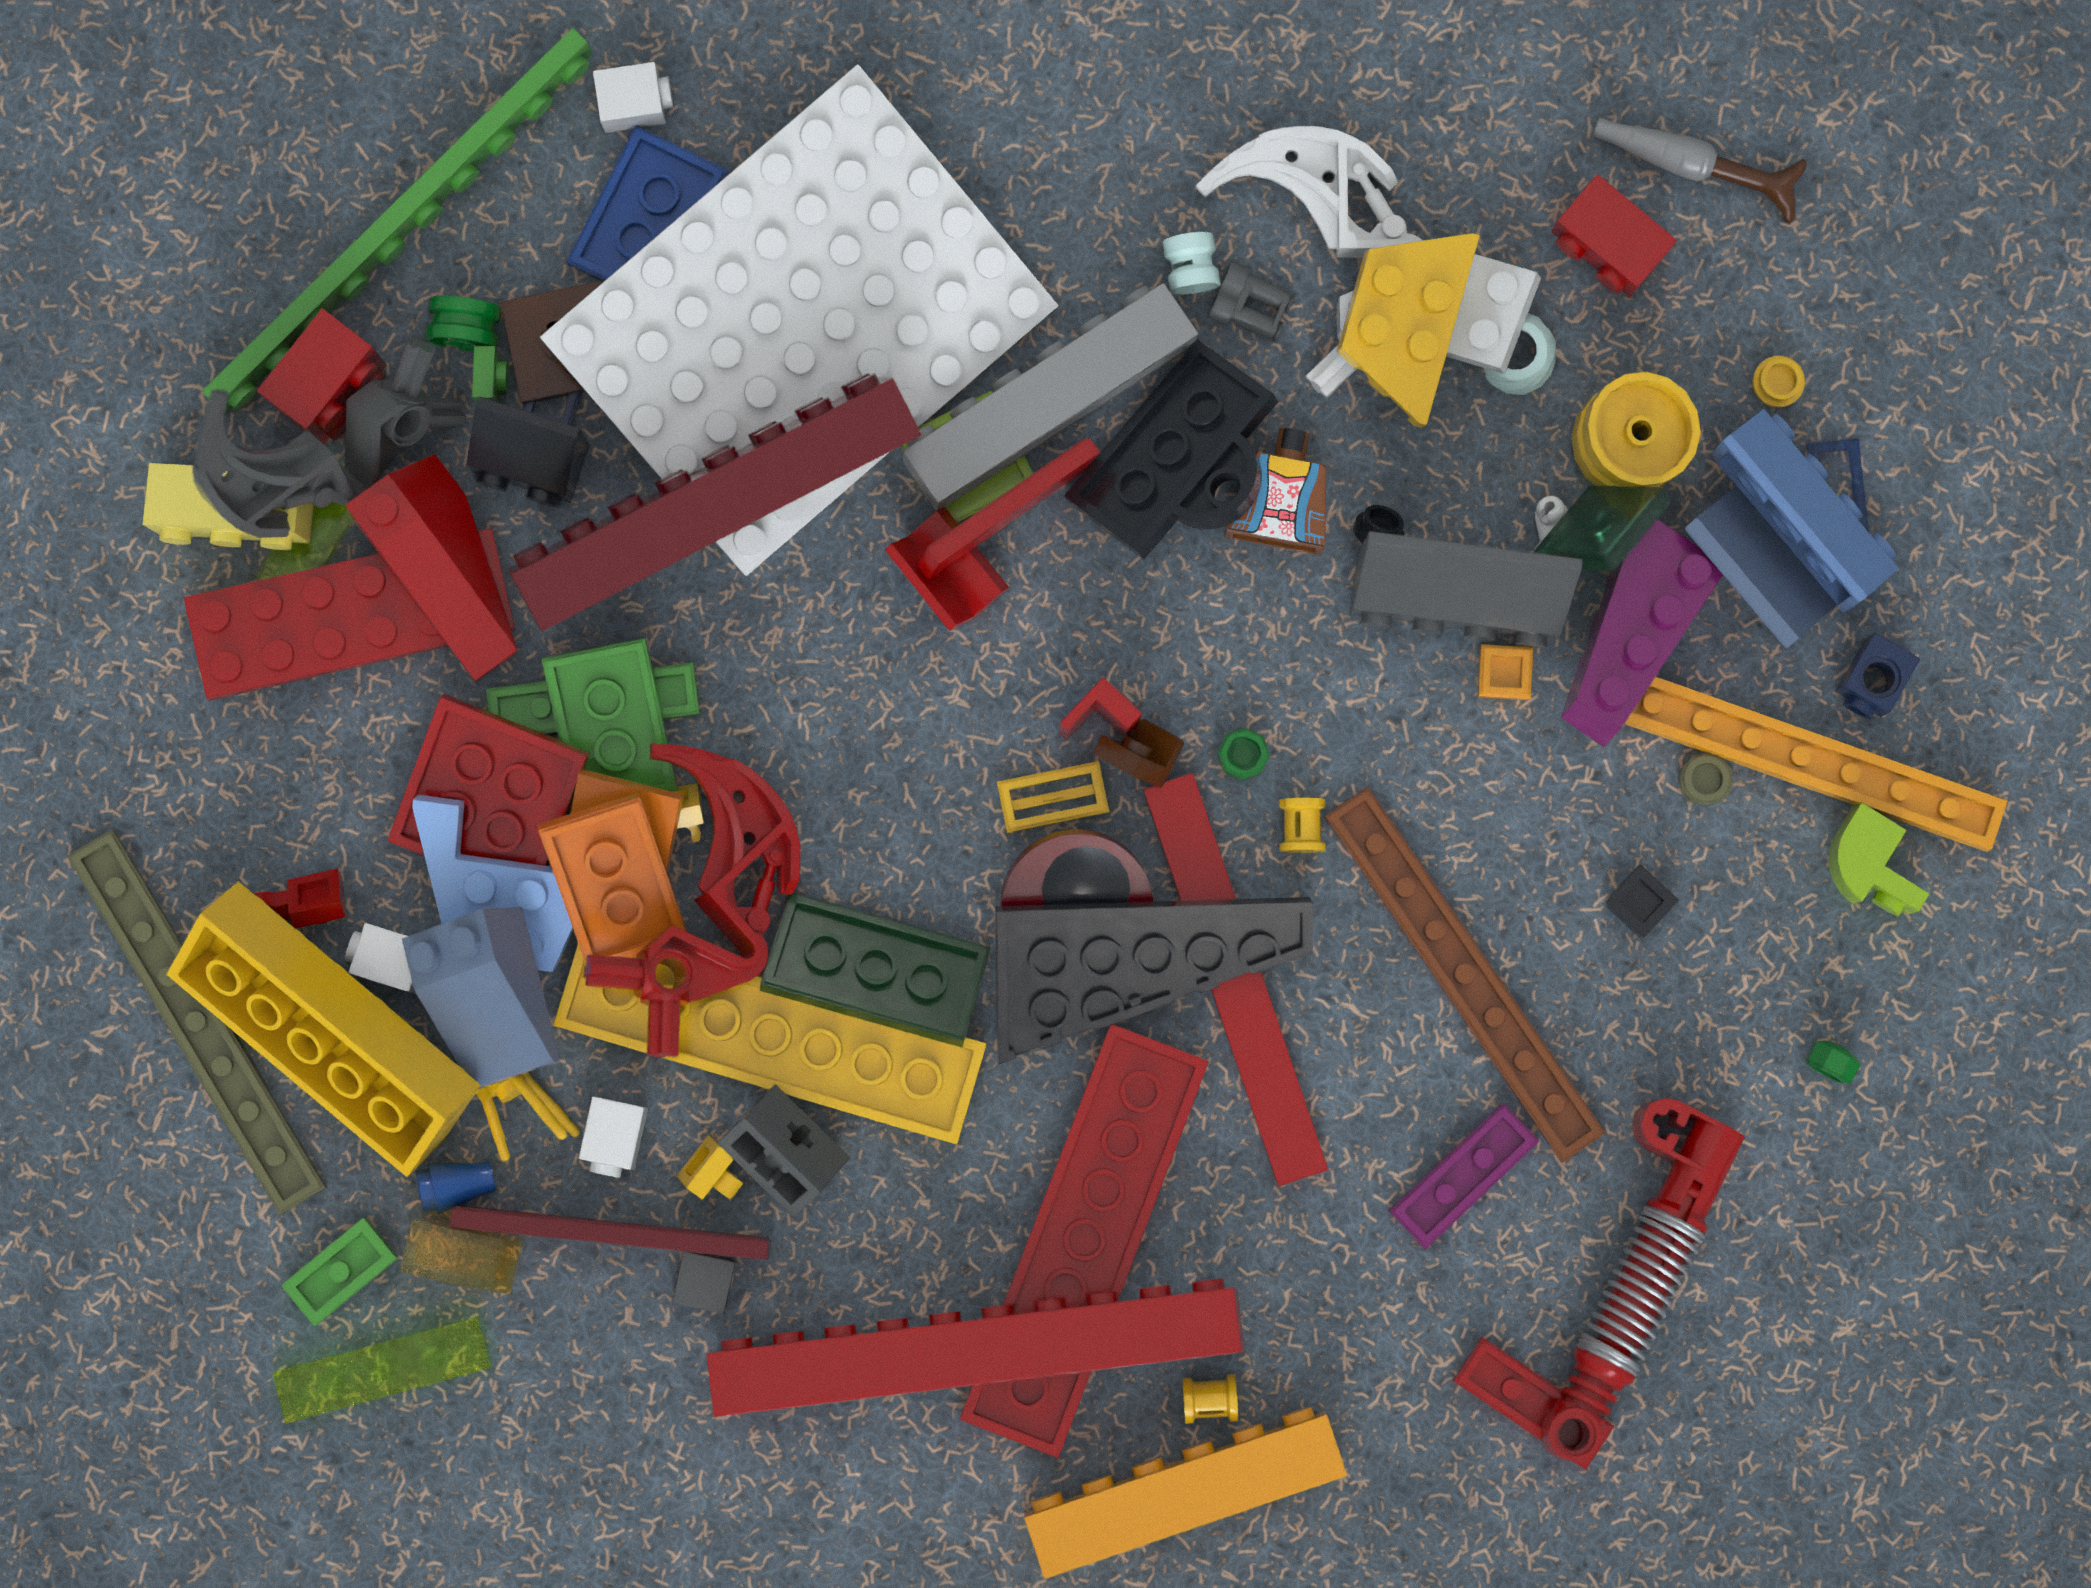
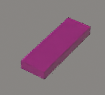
(1463, 1175)

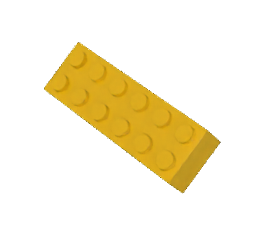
(322, 1028)

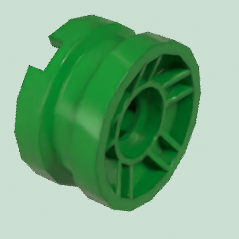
(462, 322)

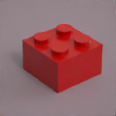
(320, 375)

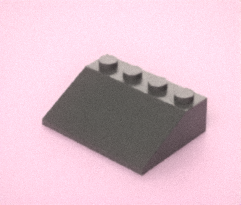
(1463, 588)

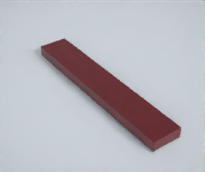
(610, 1232)

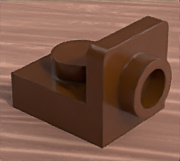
(1145, 755)

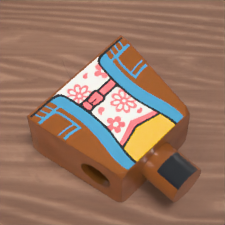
(1290, 499)

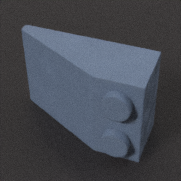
(484, 993)

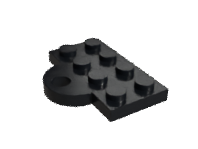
(1178, 454)

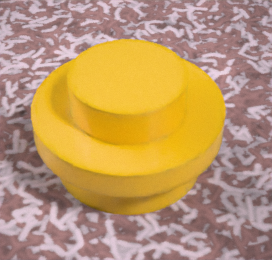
(1778, 381)

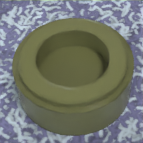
(1705, 779)

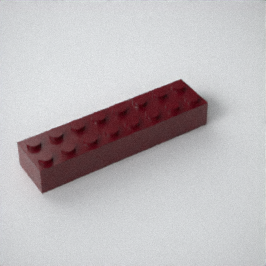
(713, 501)

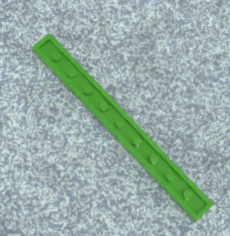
(415, 207)

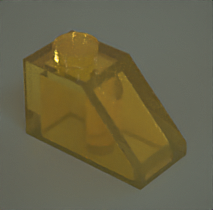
(460, 1256)

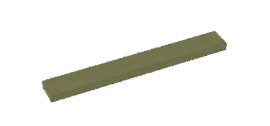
(203, 1038)

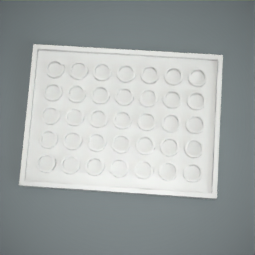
(789, 279)

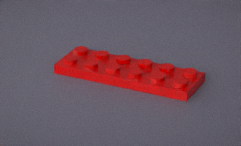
(312, 624)

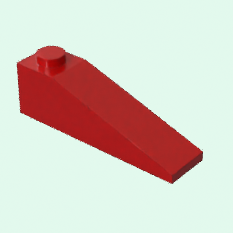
(432, 546)

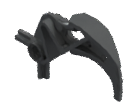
(378, 424)

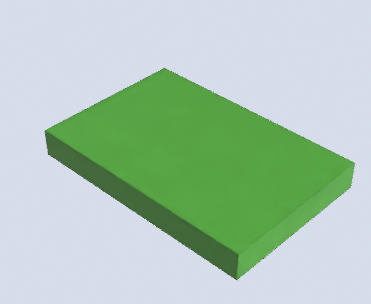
(611, 707)

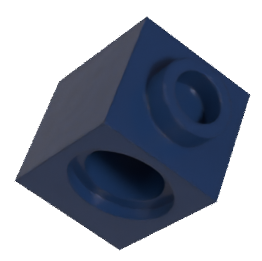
(1895, 664)

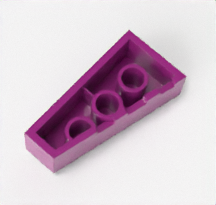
(1636, 628)

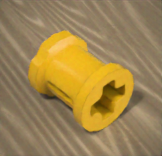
(1302, 825)
(1210, 1399)

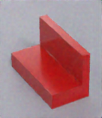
(958, 590)
(1107, 703)

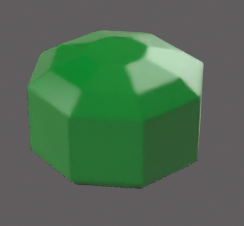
(1243, 754)
(1833, 1061)

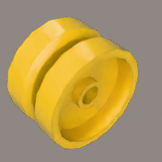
(1632, 405)

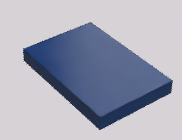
(641, 198)

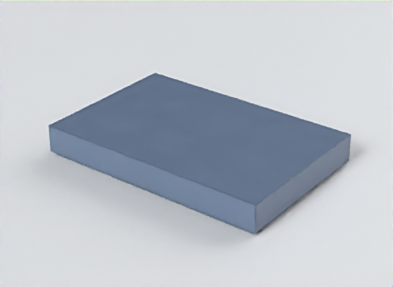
(1760, 567)

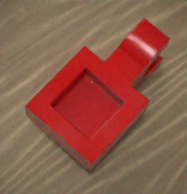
(309, 899)

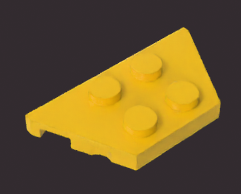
(1406, 317)

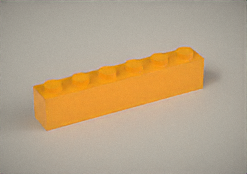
(1185, 1493)

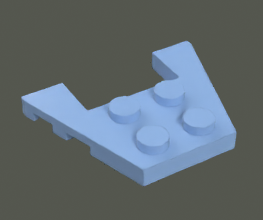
(476, 883)

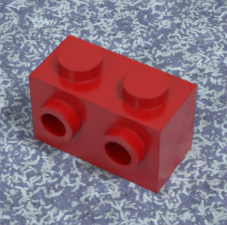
(1612, 237)

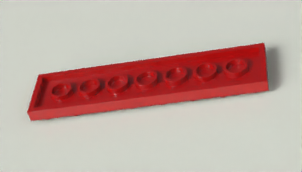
(1093, 1217)

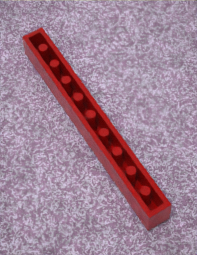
(975, 1351)

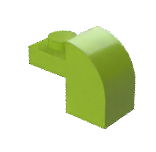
(1860, 858)

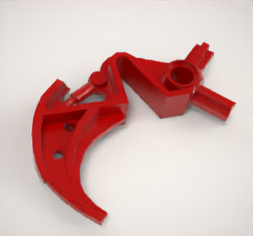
(697, 964)

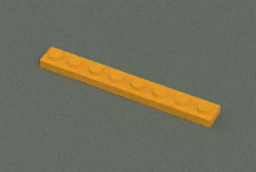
(1819, 763)

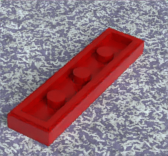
(1007, 507)

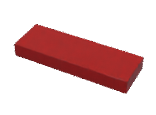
(1518, 1394)

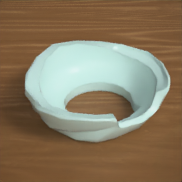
(1537, 373)

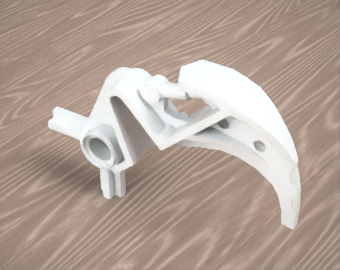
(1322, 152)

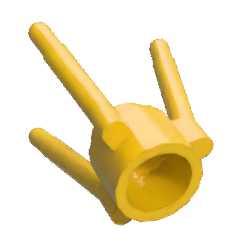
(540, 1101)

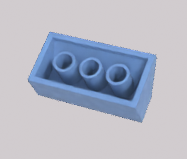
(1805, 510)

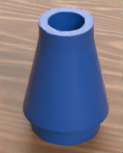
(453, 1184)

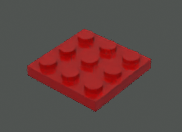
(502, 774)

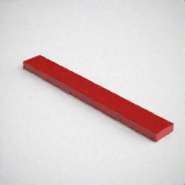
(1241, 1001)

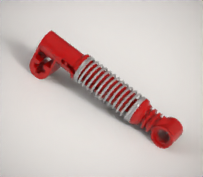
(1657, 1257)

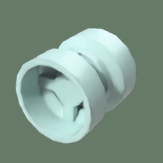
(1191, 263)

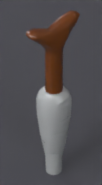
(1698, 160)

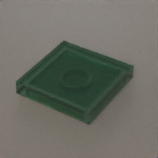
(1605, 525)

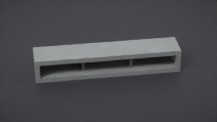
(1049, 396)

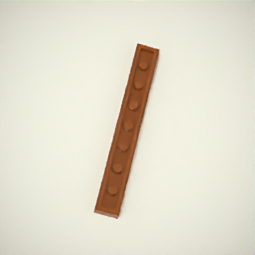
(1464, 974)

